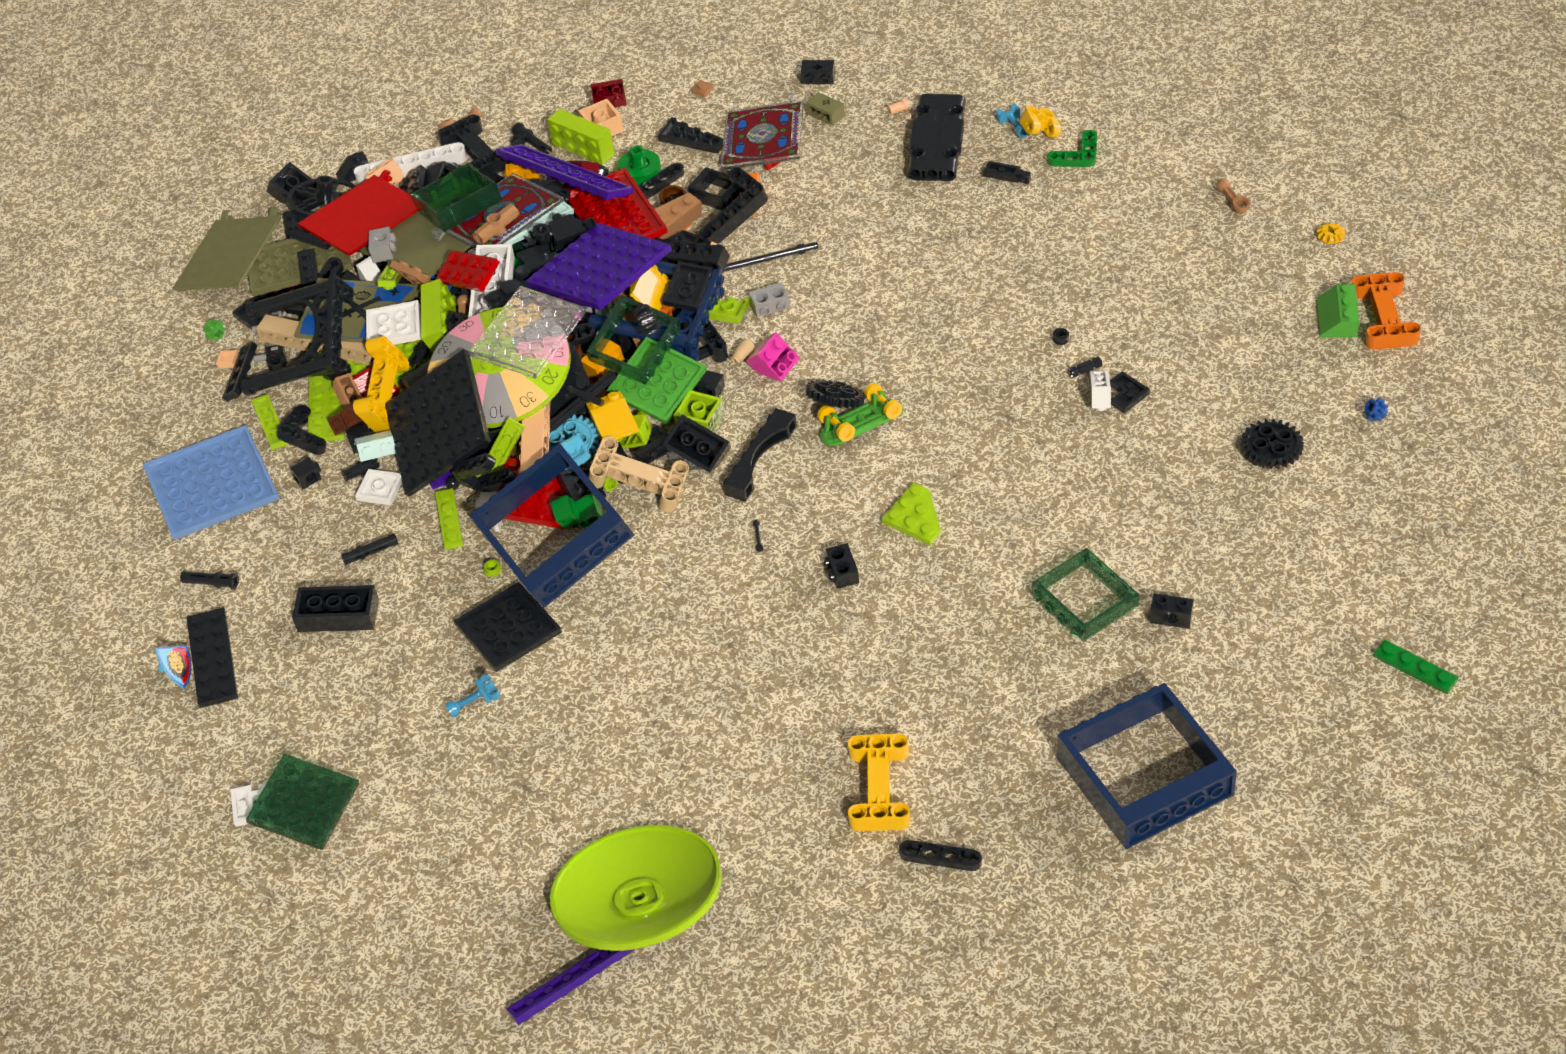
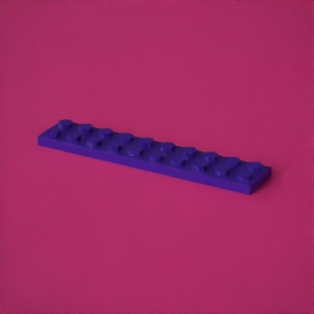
(565, 171)

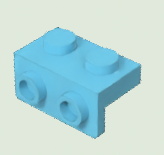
(577, 450)

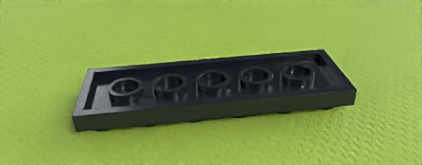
(212, 657)

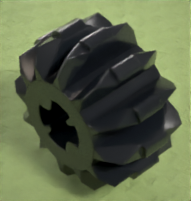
(646, 319)

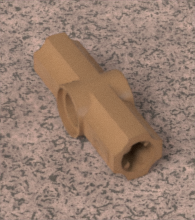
(495, 224)

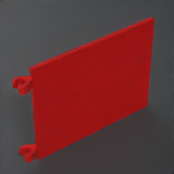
(364, 208)

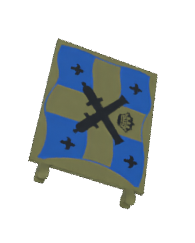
(366, 296)

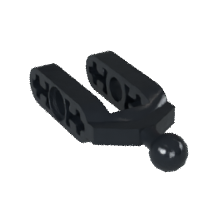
(468, 469)

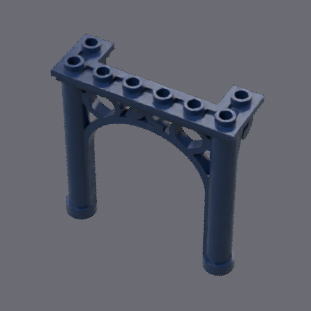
(688, 339)

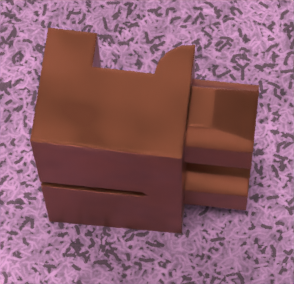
(344, 420)

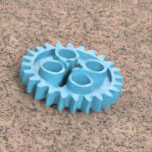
(579, 426)

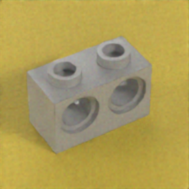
(769, 300)

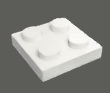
(379, 487)

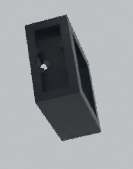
(704, 180)

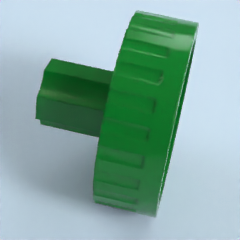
(638, 159)

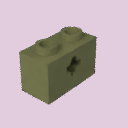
(825, 108)

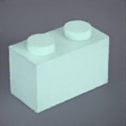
(375, 445)

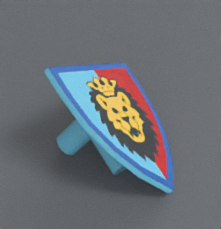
(175, 663)

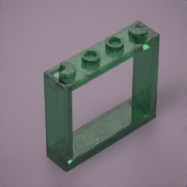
(609, 327)
(1102, 572)

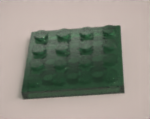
(302, 801)

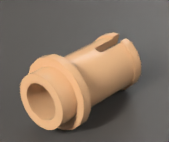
(898, 106)

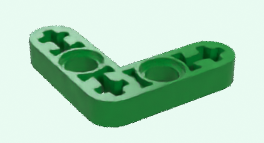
(1079, 156)

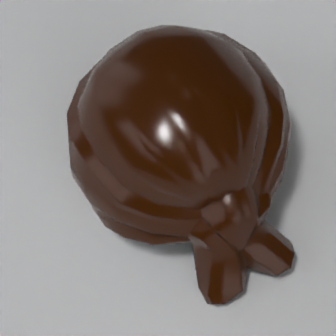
(670, 193)

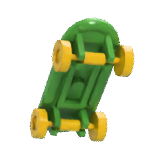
(858, 420)

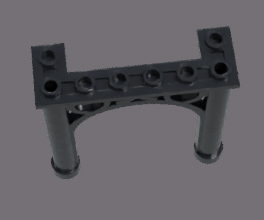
(329, 361)

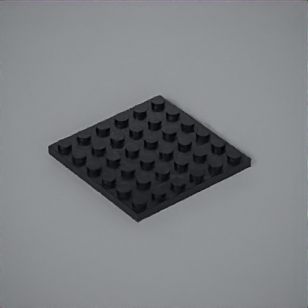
(437, 423)

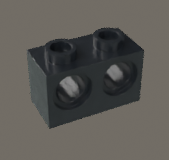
(842, 566)

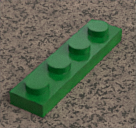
(1416, 666)

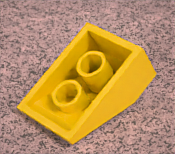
(650, 288)
(613, 417)

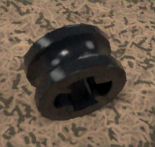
(1061, 340)

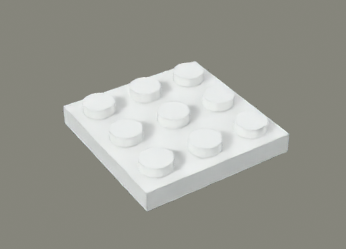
(396, 322)

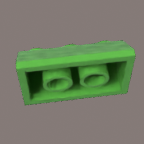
(1338, 312)

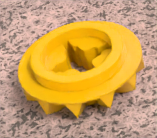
(1328, 237)

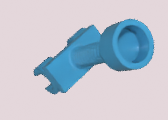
(1011, 116)
(454, 707)

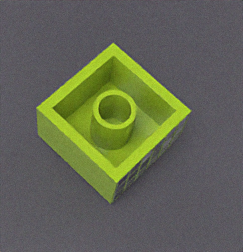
(701, 408)

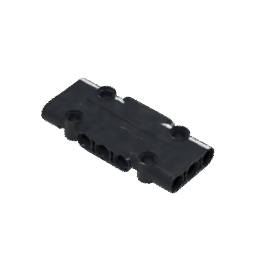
(936, 137)

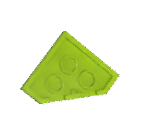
(915, 515)

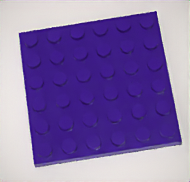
(598, 266)

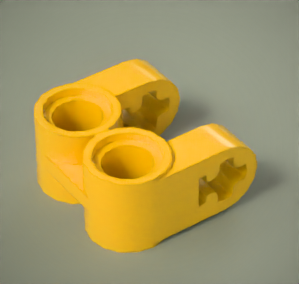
(1040, 119)

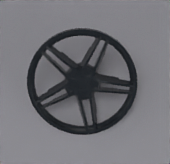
(317, 197)

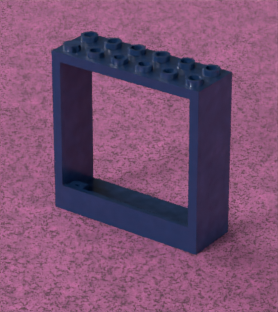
(574, 558)
(1167, 805)

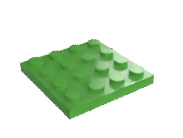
(668, 386)

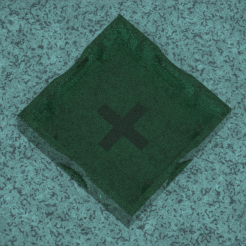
(456, 197)

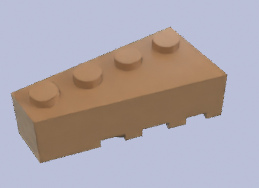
(679, 213)

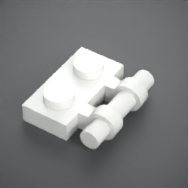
(243, 801)

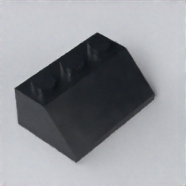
(697, 444)

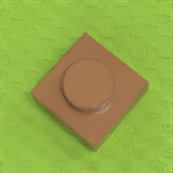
(702, 88)

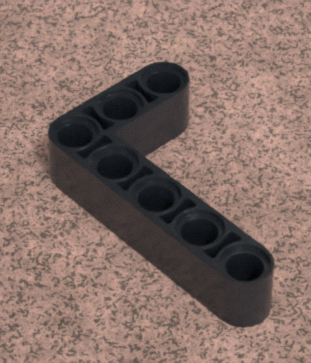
(751, 199)

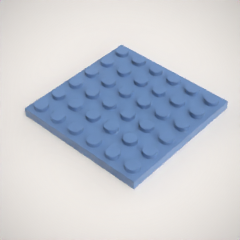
(210, 482)

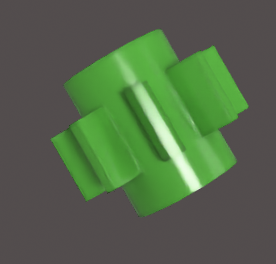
(214, 329)

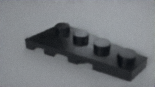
(686, 136)

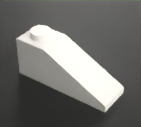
(1100, 390)

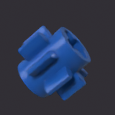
(1376, 409)

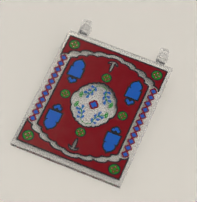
(762, 134)
(525, 195)

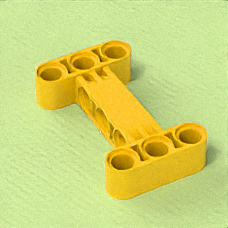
(387, 362)
(878, 751)

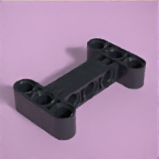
(467, 132)

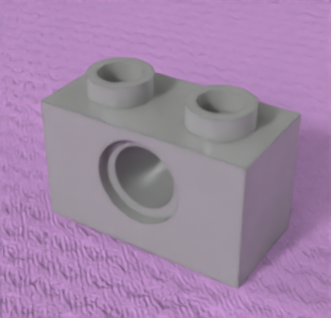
(382, 244)

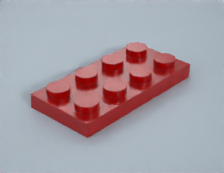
(467, 270)

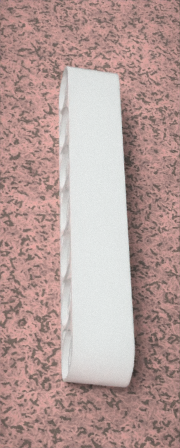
(449, 153)

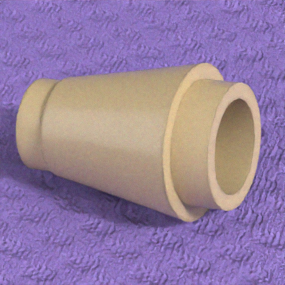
(743, 351)

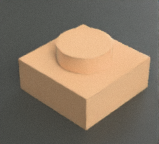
(227, 359)

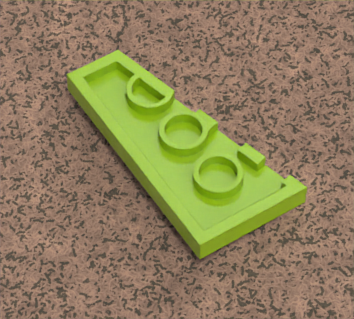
(727, 310)

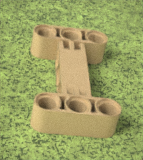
(638, 474)

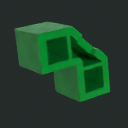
(579, 512)

